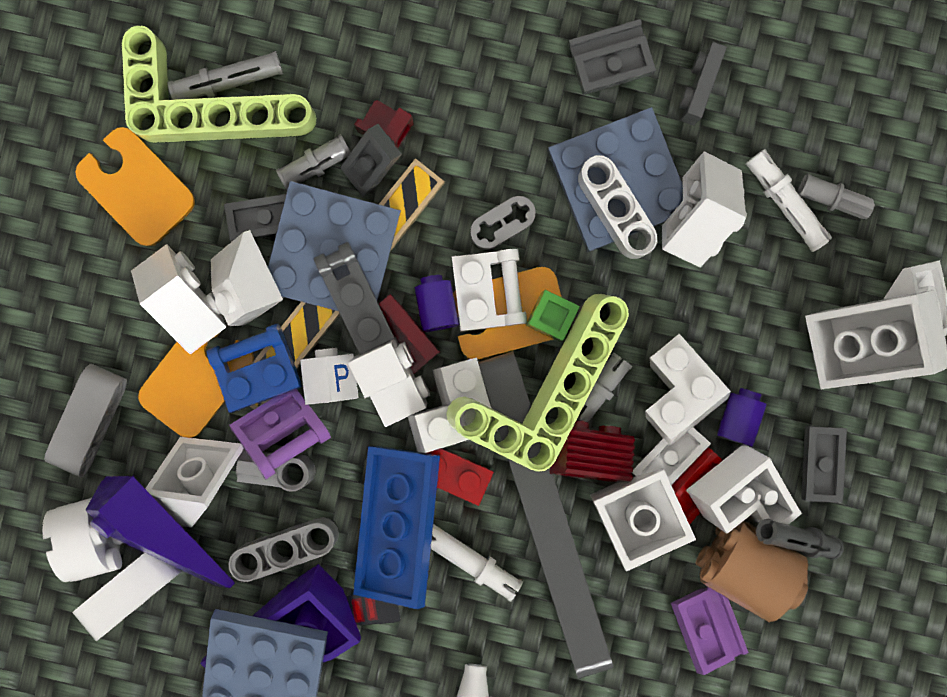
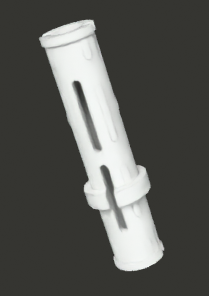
(785, 196)
(475, 564)

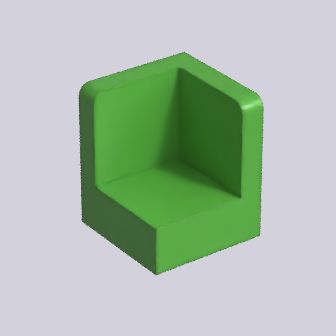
(552, 315)

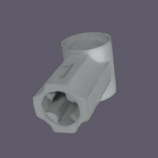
(249, 473)

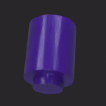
(436, 304)
(742, 417)

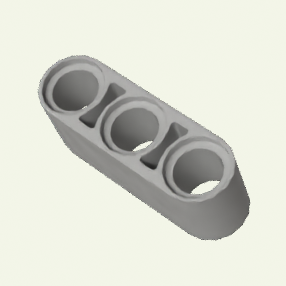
(85, 420)
(268, 558)

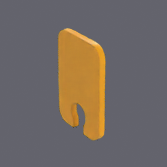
(142, 194)
(513, 337)
(186, 389)

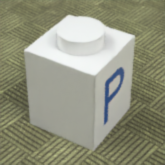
(328, 377)

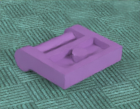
(274, 422)

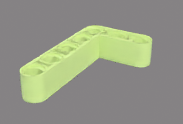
(204, 110)
(552, 391)

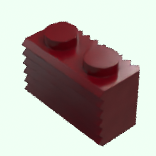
(596, 454)

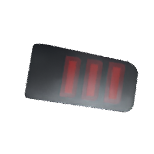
(371, 611)

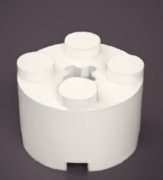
(77, 546)

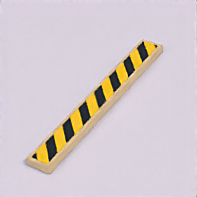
(311, 322)

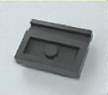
(611, 57)

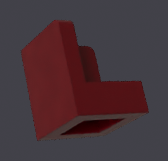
(394, 123)

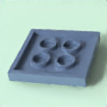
(641, 158)
(318, 223)
(262, 657)

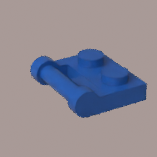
(259, 380)

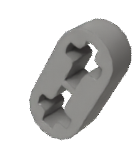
(498, 215)

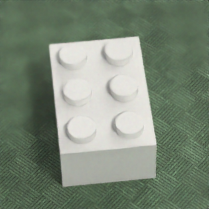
(878, 340)

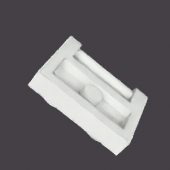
(476, 291)

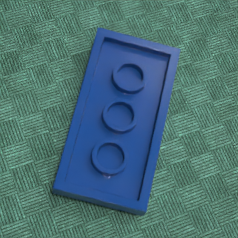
(396, 526)

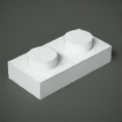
(674, 458)

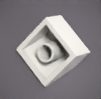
(642, 518)

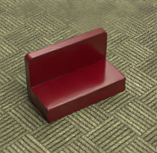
(408, 331)

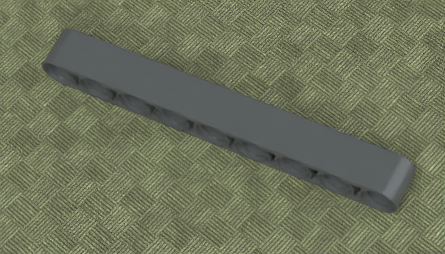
(549, 527)

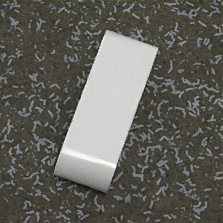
(616, 188)
(124, 594)

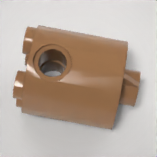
(754, 574)

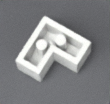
(709, 211)
(174, 299)
(389, 381)
(453, 381)
(692, 393)
(743, 489)

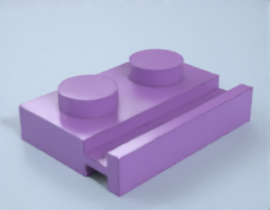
(709, 629)

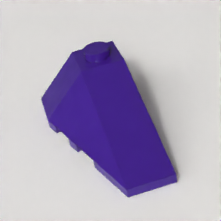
(134, 517)
(315, 603)

